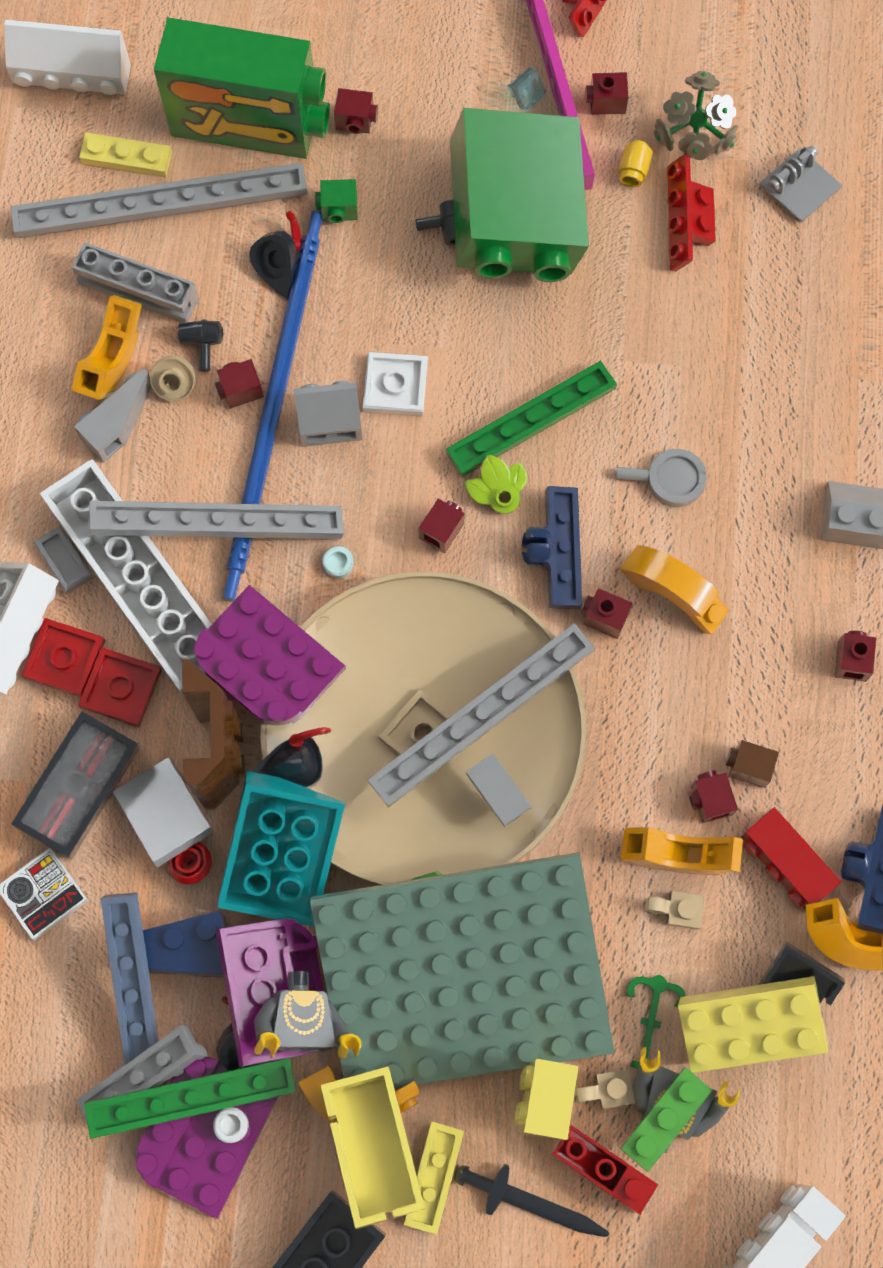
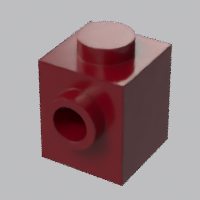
(607, 93)
(355, 111)
(239, 383)
(442, 525)
(606, 612)
(855, 656)
(712, 796)

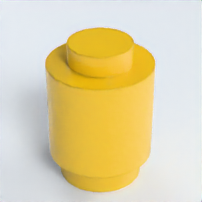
(634, 163)

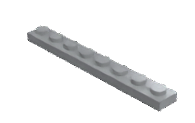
(215, 520)
(481, 715)

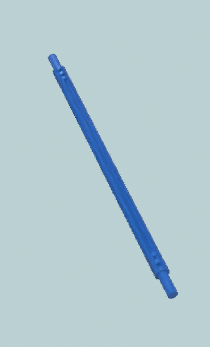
(275, 396)

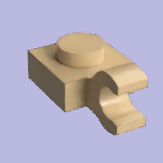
(681, 909)
(611, 1089)

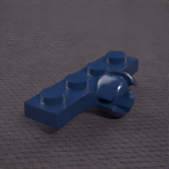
(558, 547)
(865, 866)

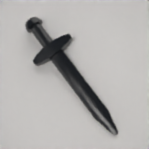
(499, 1191)

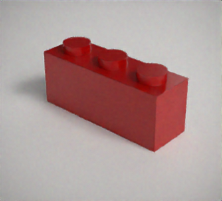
(789, 859)

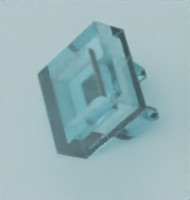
(527, 88)

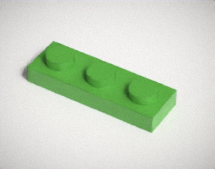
(666, 1119)

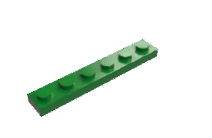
(531, 418)
(189, 1097)

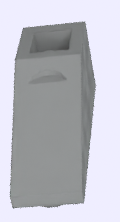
(112, 421)

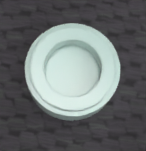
(338, 562)

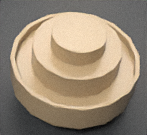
(172, 378)

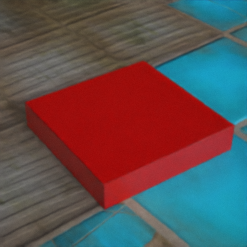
(63, 657)
(120, 687)

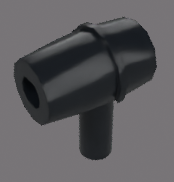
(444, 220)
(201, 334)

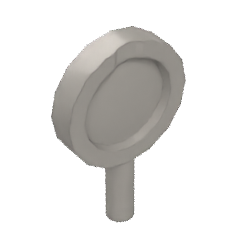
(674, 477)

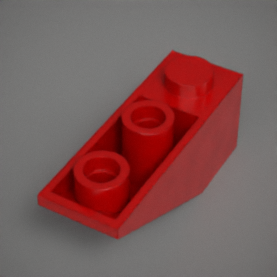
(605, 1170)

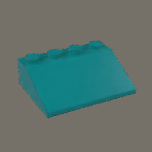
(279, 849)

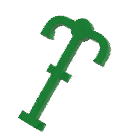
(657, 984)

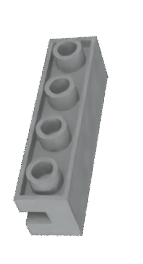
(135, 282)

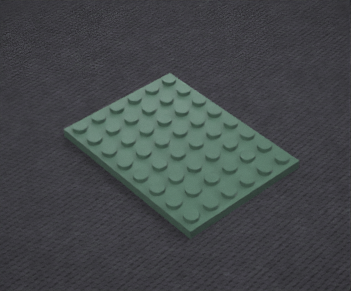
(466, 971)

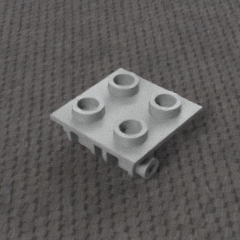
(801, 183)

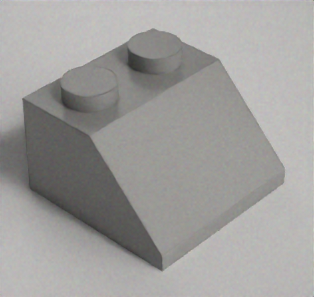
(853, 515)

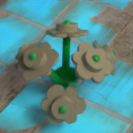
(683, 111)

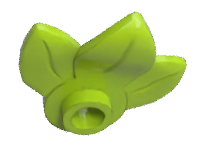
(497, 480)

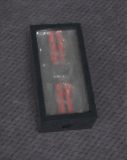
(76, 785)

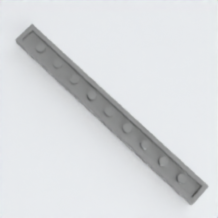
(158, 200)

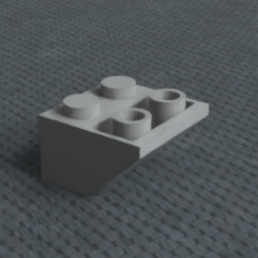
(328, 413)

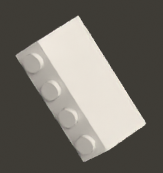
(66, 57)
(23, 600)

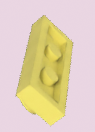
(125, 154)
(435, 1176)

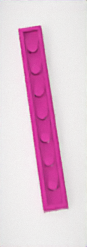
(557, 76)

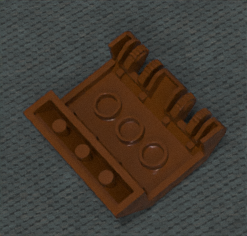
(216, 776)

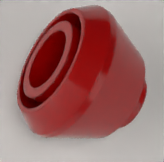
(191, 864)

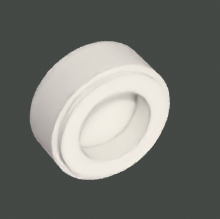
(230, 1125)

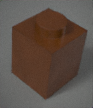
(752, 763)

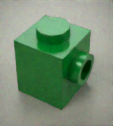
(337, 200)

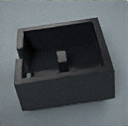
(796, 964)

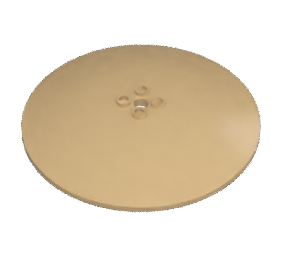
(413, 659)

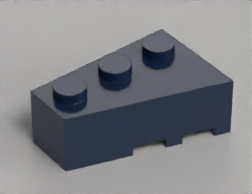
(186, 946)

